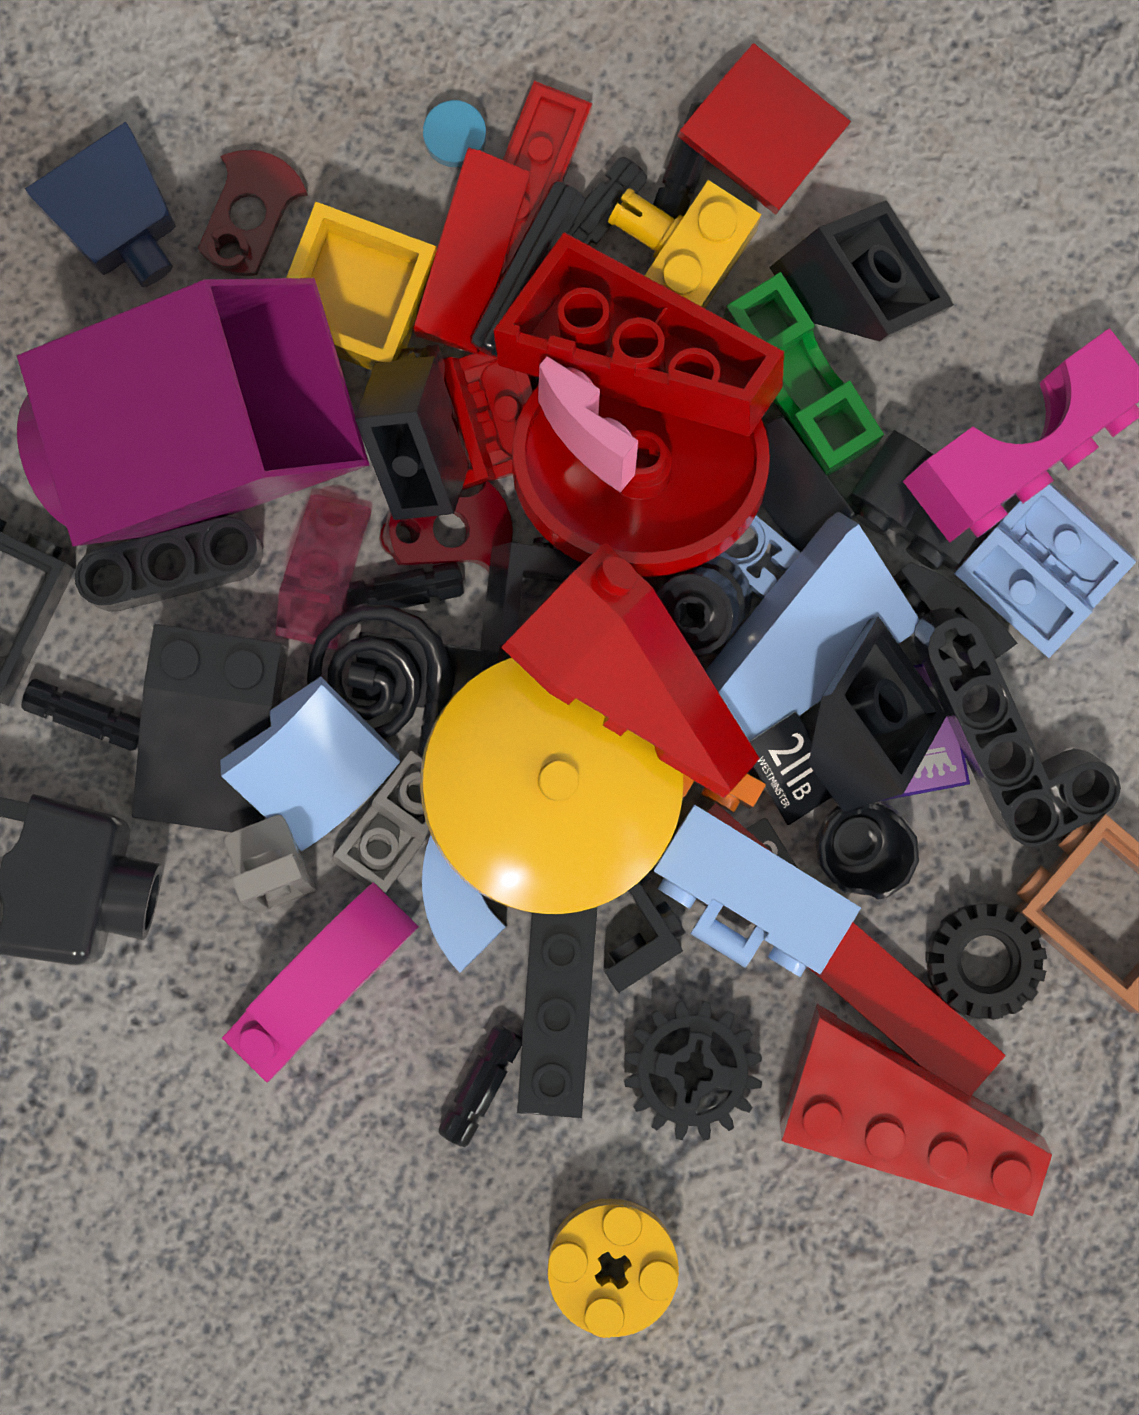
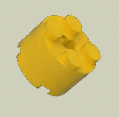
(603, 1304)

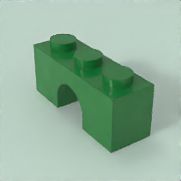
(813, 398)

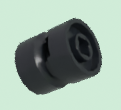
(707, 603)

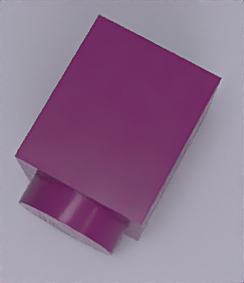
(186, 410)

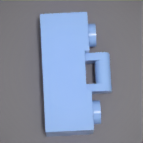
(784, 903)

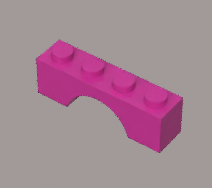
(977, 474)

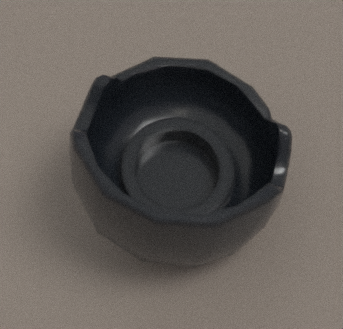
(867, 850)

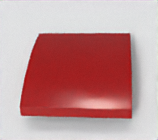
(763, 128)
(486, 412)

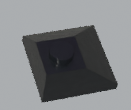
(863, 276)
(873, 722)

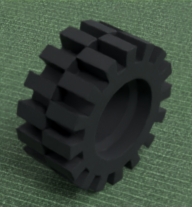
(1024, 969)

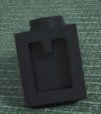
(636, 956)

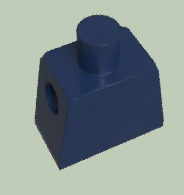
(109, 206)

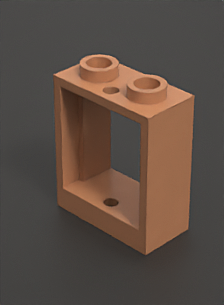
(1043, 884)

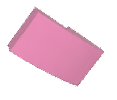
(572, 410)

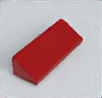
(471, 249)

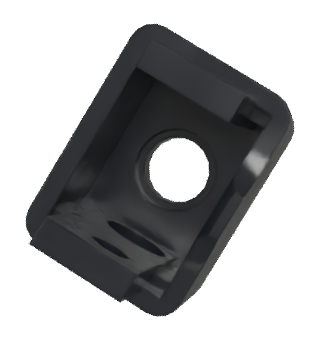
(71, 883)

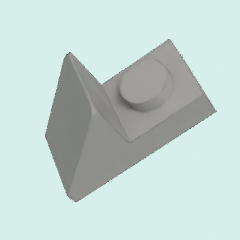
(267, 865)

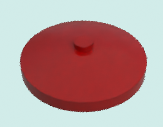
(682, 508)

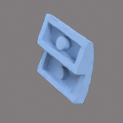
(1046, 568)
(311, 763)

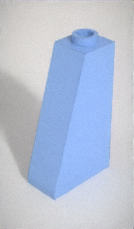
(807, 627)

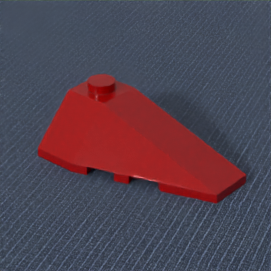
(623, 655)

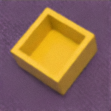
(366, 281)

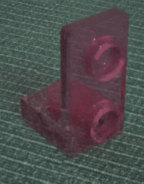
(321, 568)

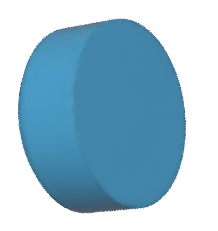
(451, 130)

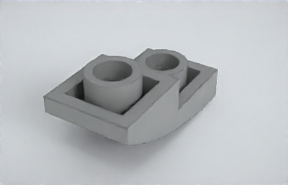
(388, 831)

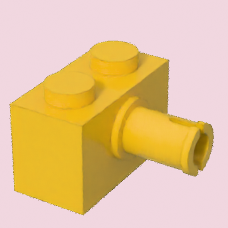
(692, 250)

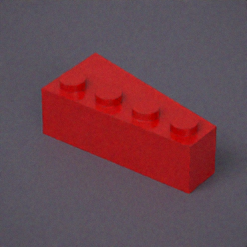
(638, 341)
(901, 1119)

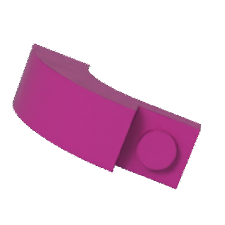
(319, 981)

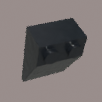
(198, 706)

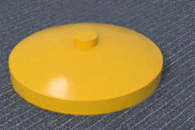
(542, 796)

